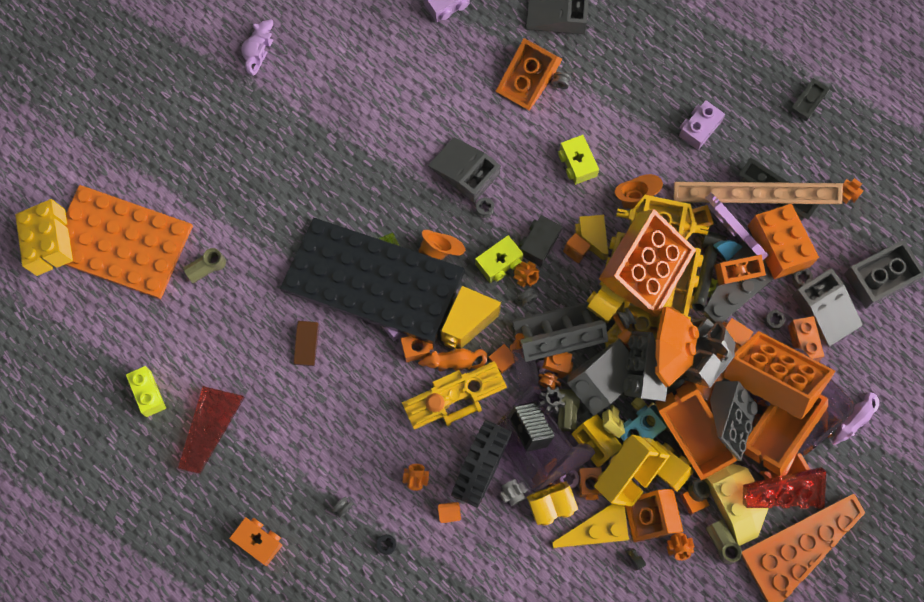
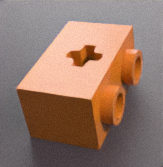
(740, 270)
(244, 537)

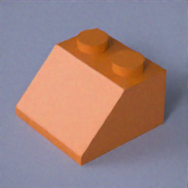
(654, 516)

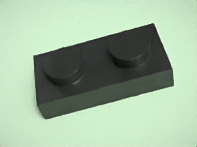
(809, 99)

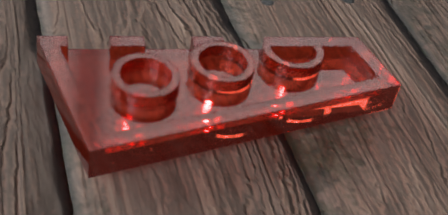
(209, 423)
(794, 489)

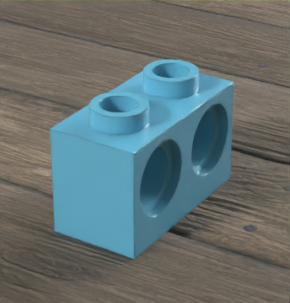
(641, 425)

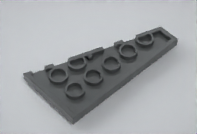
(731, 297)

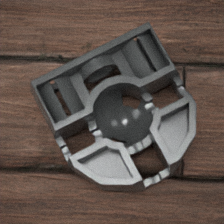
(712, 341)

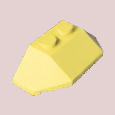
(727, 492)

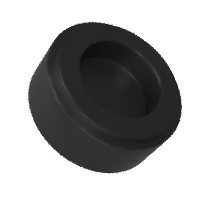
(699, 490)

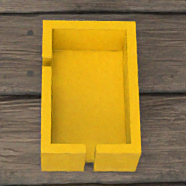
(43, 235)
(637, 459)

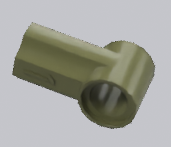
(202, 266)
(568, 414)
(723, 539)

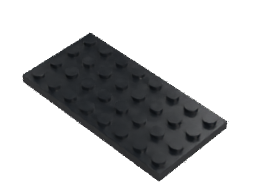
(373, 280)

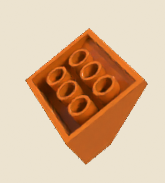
(648, 262)
(779, 374)

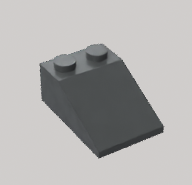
(601, 377)

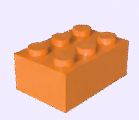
(783, 240)

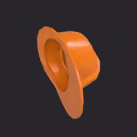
(632, 191)
(440, 245)

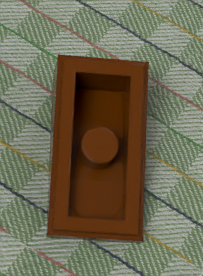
(306, 343)

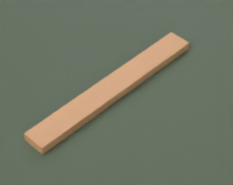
(760, 192)

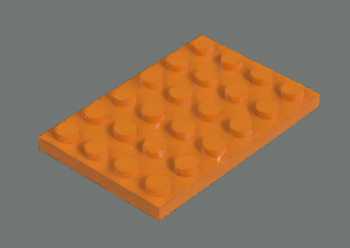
(124, 241)

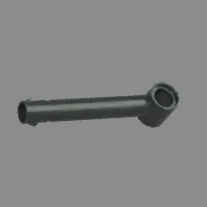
(706, 269)

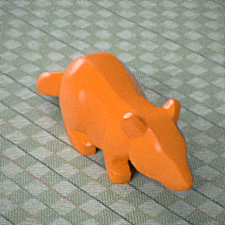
(457, 359)

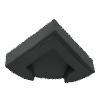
(636, 560)

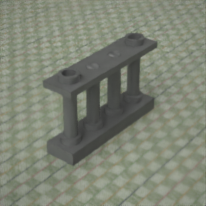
(563, 340)

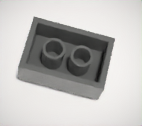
(884, 274)

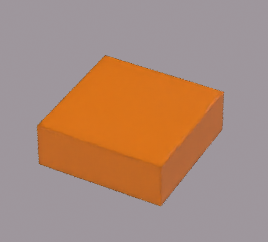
(503, 358)

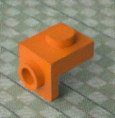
(559, 363)

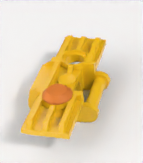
(450, 389)

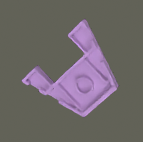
(733, 225)

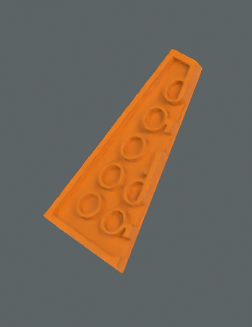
(792, 554)

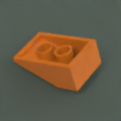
(528, 74)

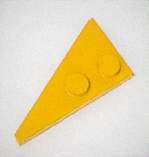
(603, 527)

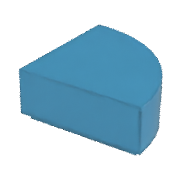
(727, 248)

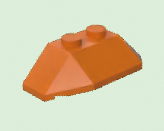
(674, 345)

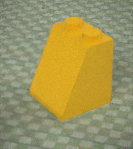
(468, 317)

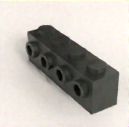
(756, 172)

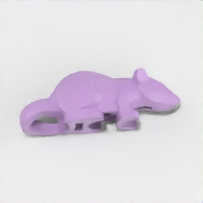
(254, 46)
(861, 415)

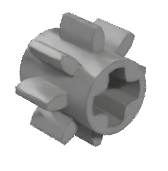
(513, 492)

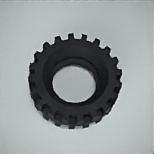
(481, 463)

